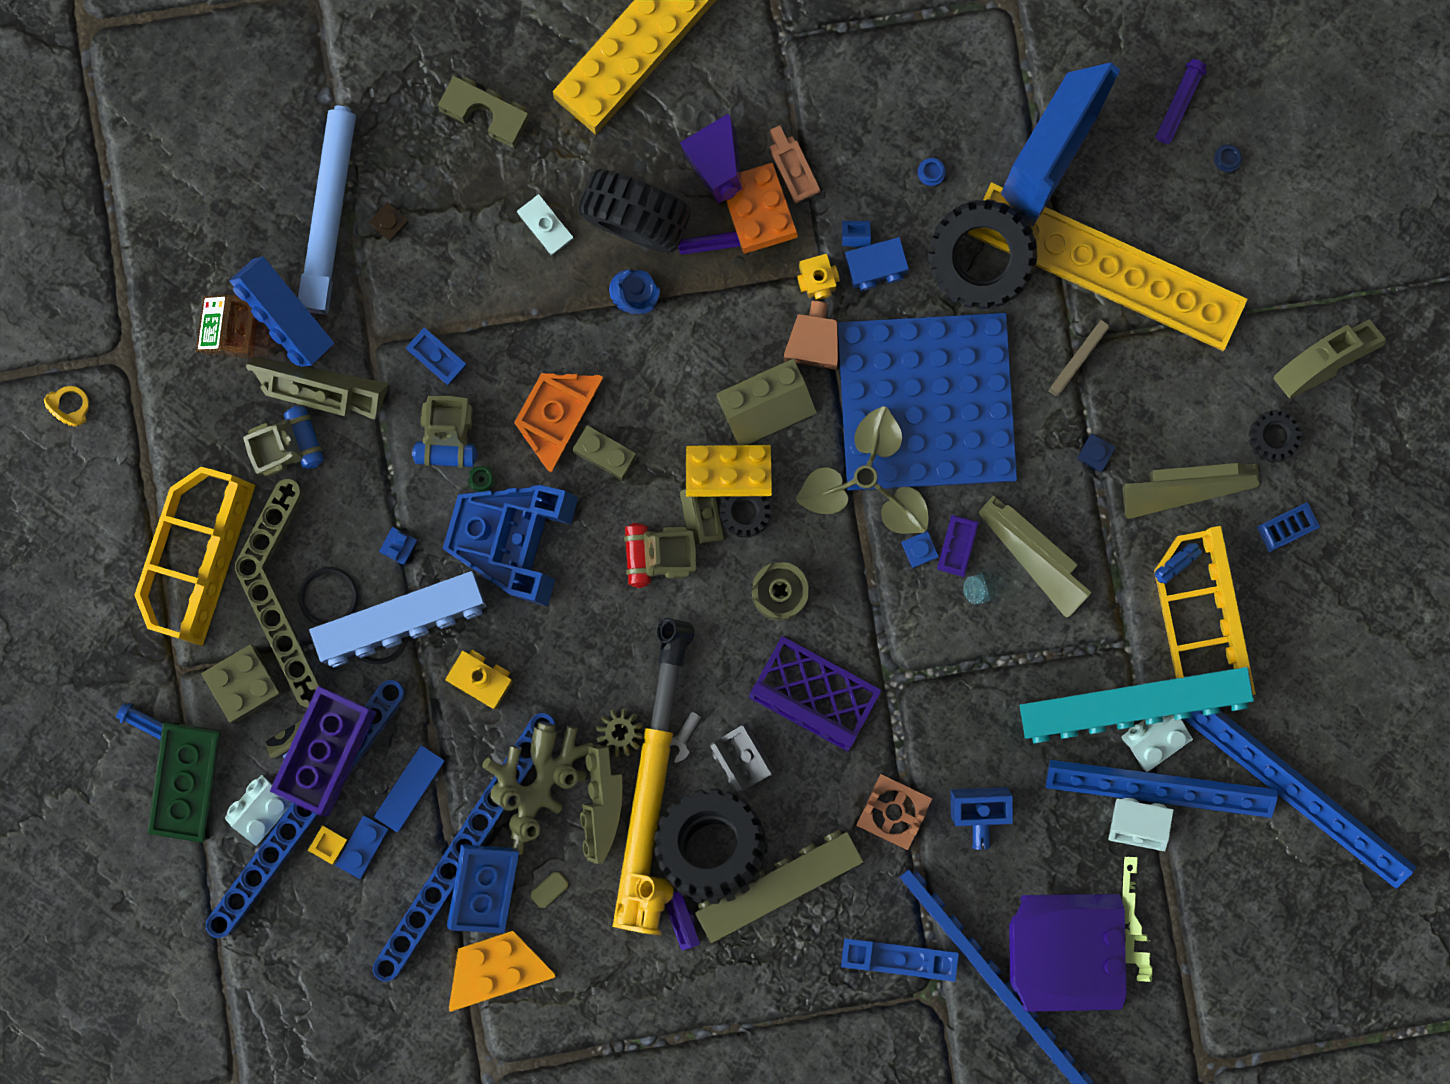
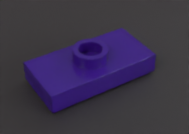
(957, 546)
(682, 922)

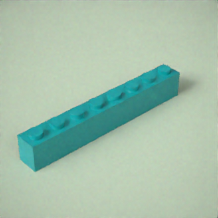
(1137, 703)

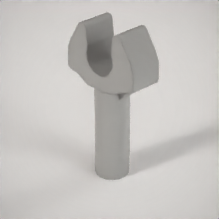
(683, 735)

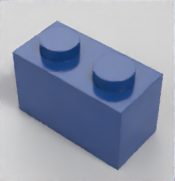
(876, 264)

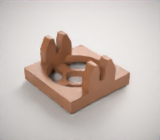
(920, 802)

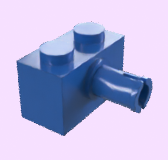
(981, 809)

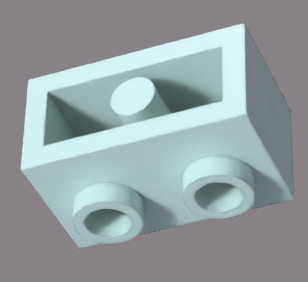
(1141, 824)

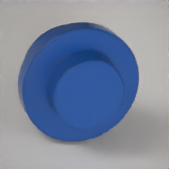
(931, 172)

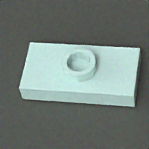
(545, 225)

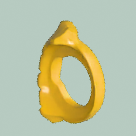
(74, 418)

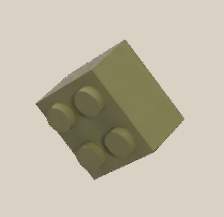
(242, 684)

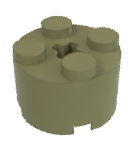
(777, 575)

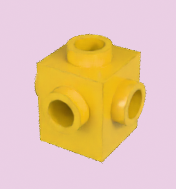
(817, 267)

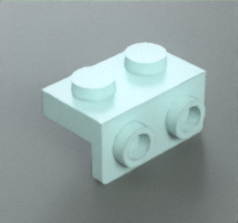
(1156, 741)
(257, 811)

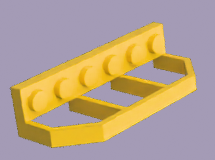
(216, 560)
(1224, 599)

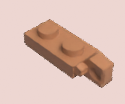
(792, 166)

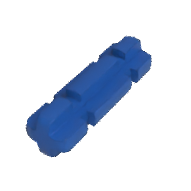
(1178, 563)

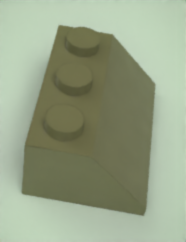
(766, 403)

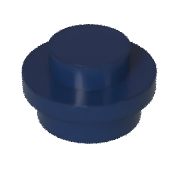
(1227, 158)

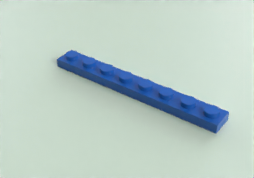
(1161, 788)

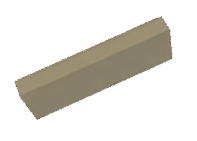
(1078, 358)

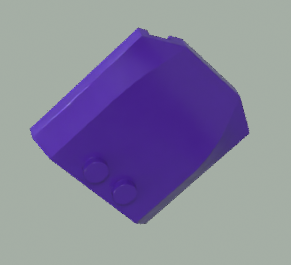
(1069, 952)

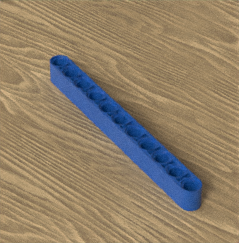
(302, 825)
(451, 855)

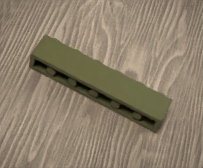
(780, 886)

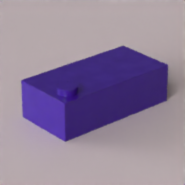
(323, 751)

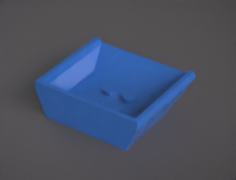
(1057, 139)

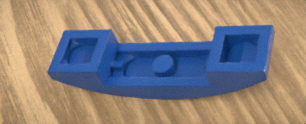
(899, 959)

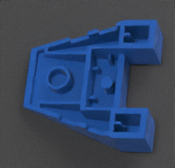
(501, 535)

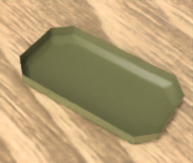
(549, 889)

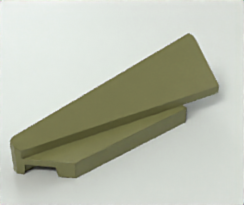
(1186, 486)

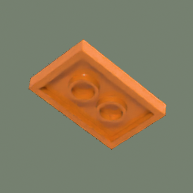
(761, 210)

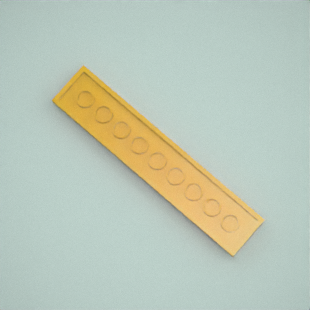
(1127, 276)

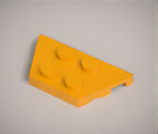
(495, 969)

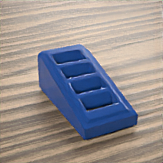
(1268, 537)

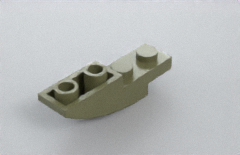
(1327, 356)
(602, 816)

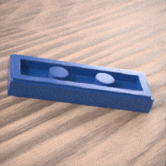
(409, 789)

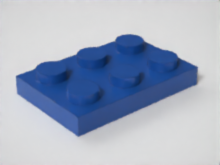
(482, 889)

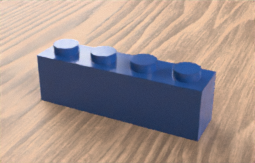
(281, 312)

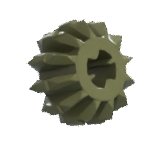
(611, 728)

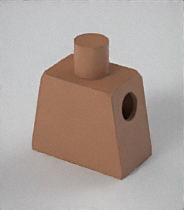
(814, 339)

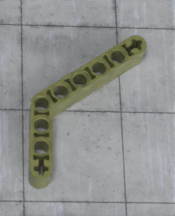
(272, 602)

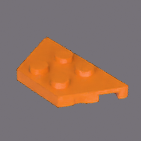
(555, 412)

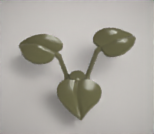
(878, 435)

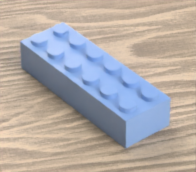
(397, 619)

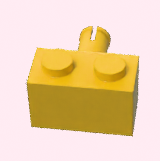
(479, 679)

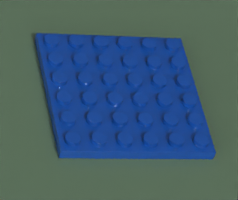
(944, 389)

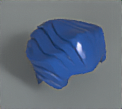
(634, 291)

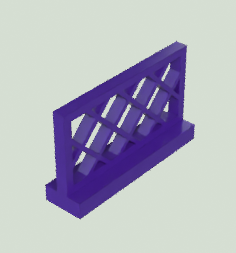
(802, 714)

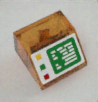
(226, 327)

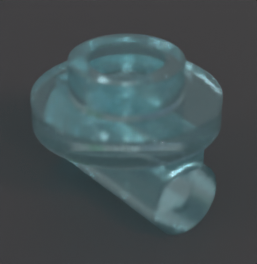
(976, 589)

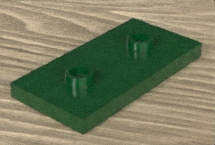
(183, 782)

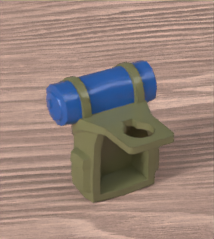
(445, 433)
(284, 443)

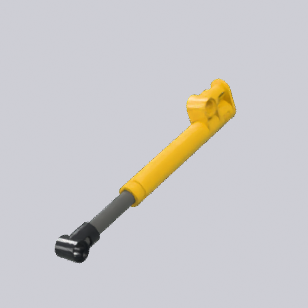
(640, 895)

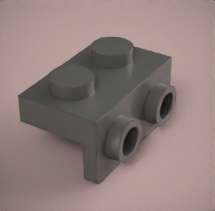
(742, 758)

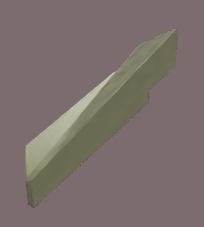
(319, 388)
(1037, 555)

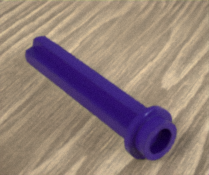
(1181, 100)
(708, 243)

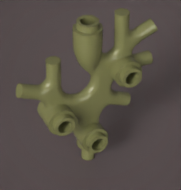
(550, 771)

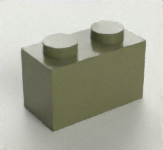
(604, 453)

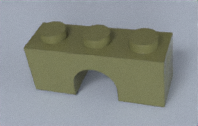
(464, 97)

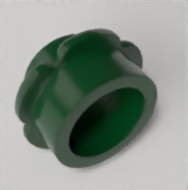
(476, 473)

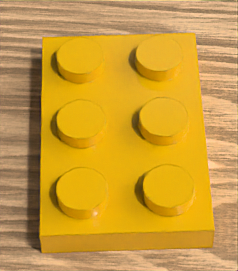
(728, 470)

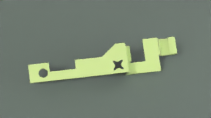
(1141, 959)

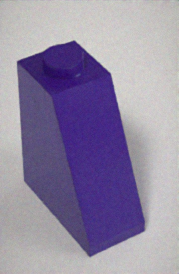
(716, 158)

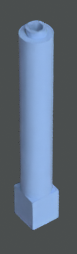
(316, 281)

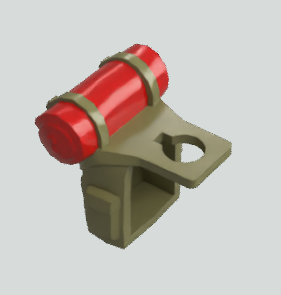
(658, 553)

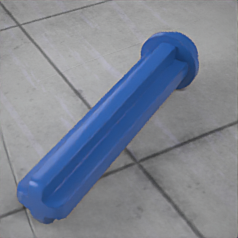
(139, 720)

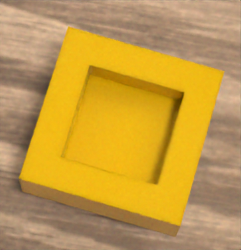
(327, 845)

